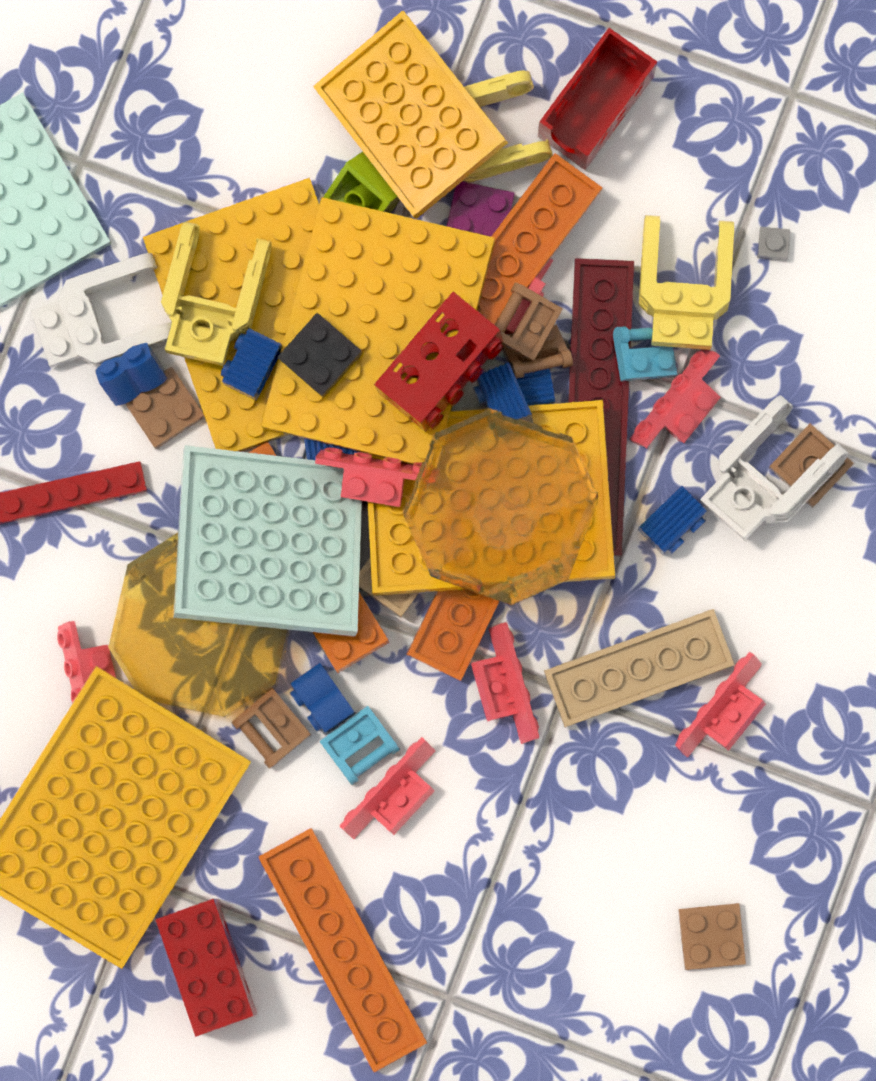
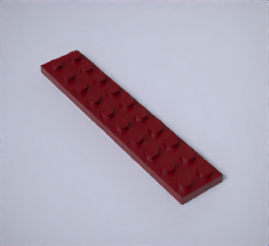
(600, 305)

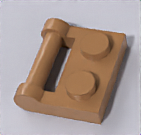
(534, 324)
(552, 354)
(278, 720)

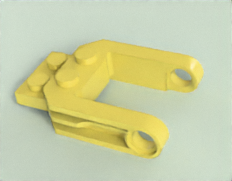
(515, 156)
(684, 311)
(201, 326)

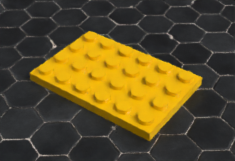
(410, 114)

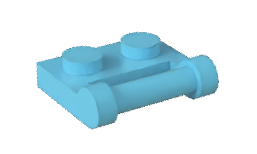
(642, 362)
(352, 737)

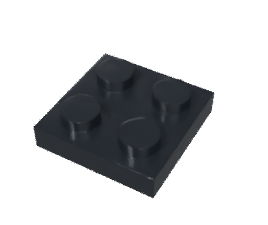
(320, 355)

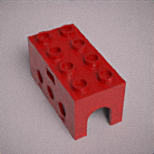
(597, 98)
(445, 376)
(206, 967)

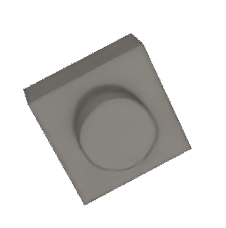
(773, 243)

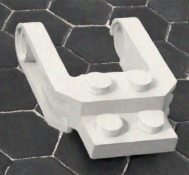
(71, 327)
(745, 496)

